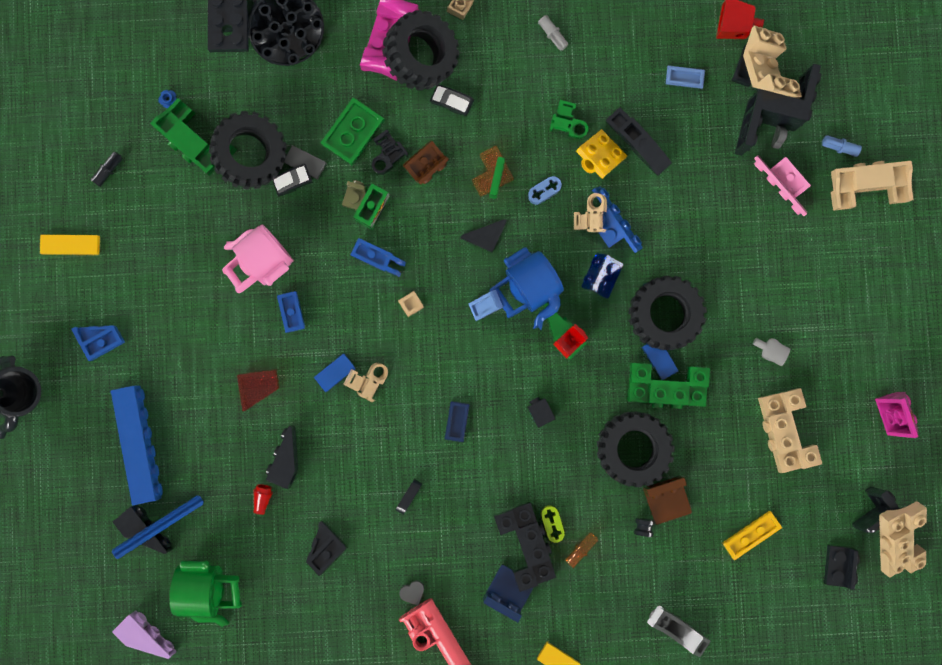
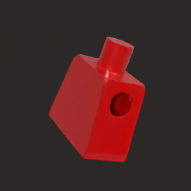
(737, 20)

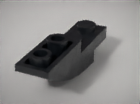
(639, 141)

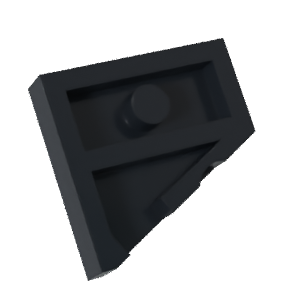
(325, 549)

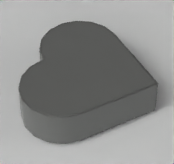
(779, 137)
(412, 593)

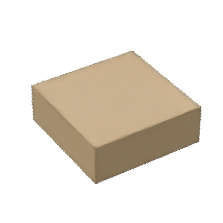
(411, 304)

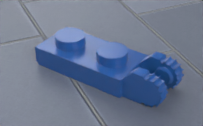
(376, 256)

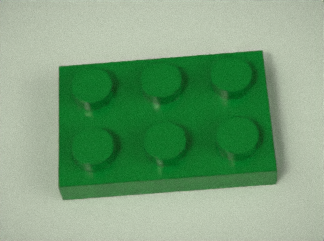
(352, 131)

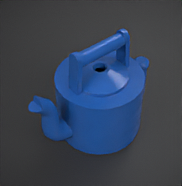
(532, 284)

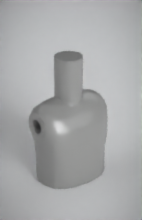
(773, 350)

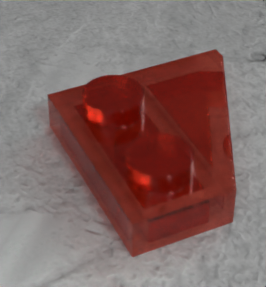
(256, 386)

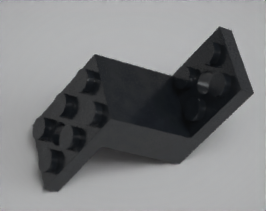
(229, 17)
(778, 109)

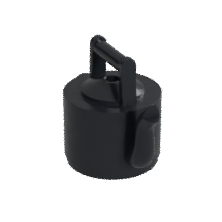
(20, 393)

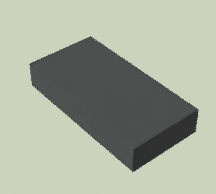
(298, 157)

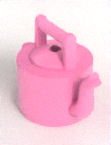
(258, 256)

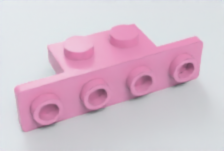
(788, 179)

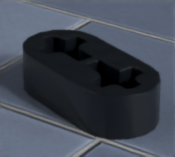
(409, 496)

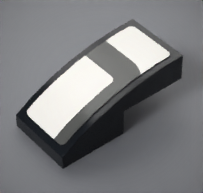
(452, 99)
(291, 180)

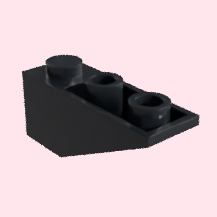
(285, 464)
(134, 521)

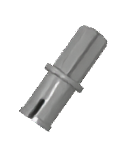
(553, 32)

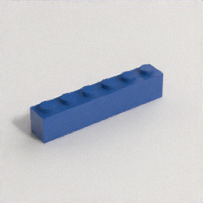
(136, 445)

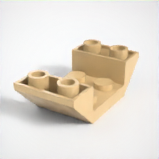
(762, 66)

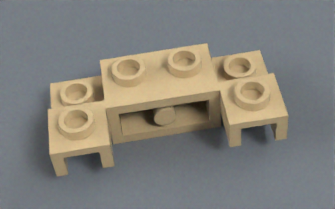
(860, 178)
(783, 433)
(897, 539)

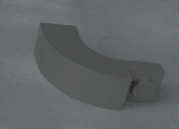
(678, 630)

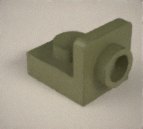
(354, 194)

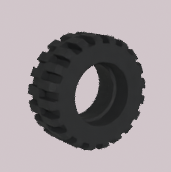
(437, 36)
(261, 130)
(691, 305)
(661, 449)

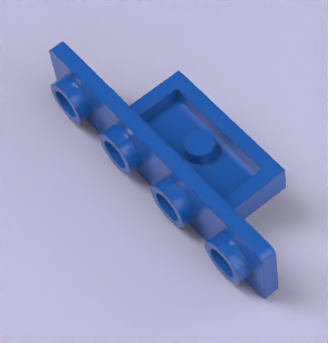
(615, 226)

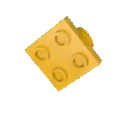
(600, 154)

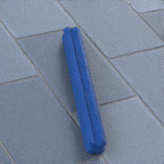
(157, 527)

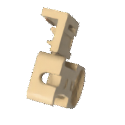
(594, 219)
(365, 385)

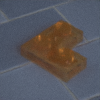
(483, 182)

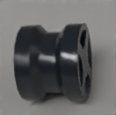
(644, 527)

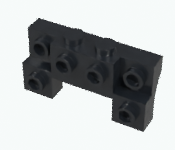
(534, 549)

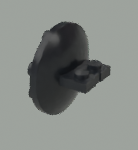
(285, 30)

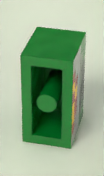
(372, 206)

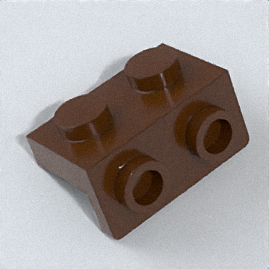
(426, 163)

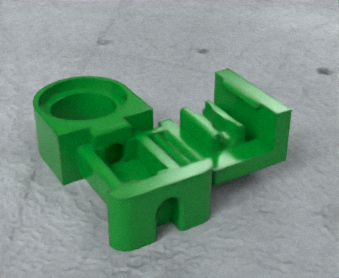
(563, 121)

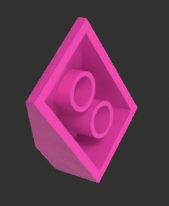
(897, 415)

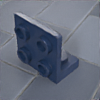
(505, 595)

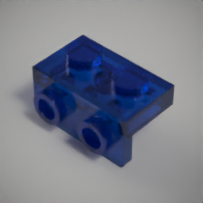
(602, 275)

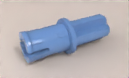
(841, 146)

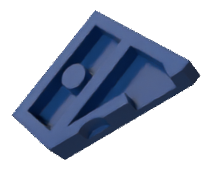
(97, 340)

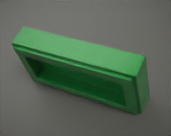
(497, 178)

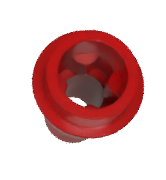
(262, 496)

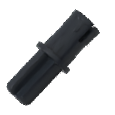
(106, 169)

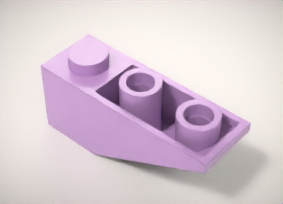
(140, 635)

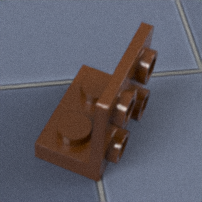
(667, 499)

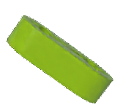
(548, 526)

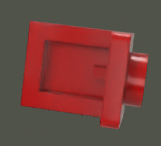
(570, 340)

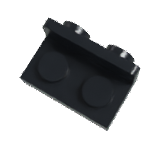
(841, 566)

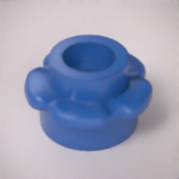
(164, 94)

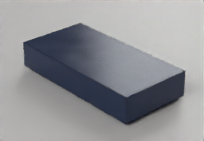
(457, 421)

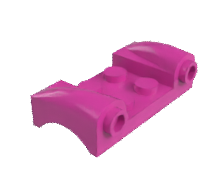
(387, 15)

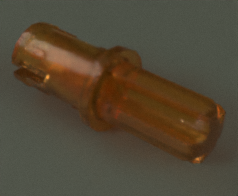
(581, 550)

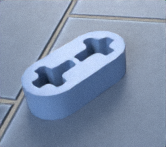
(542, 187)

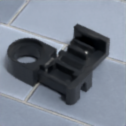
(392, 152)

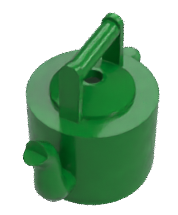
(198, 592)

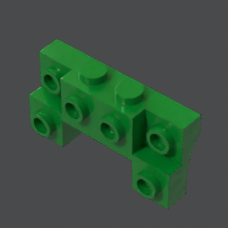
(173, 126)
(662, 392)

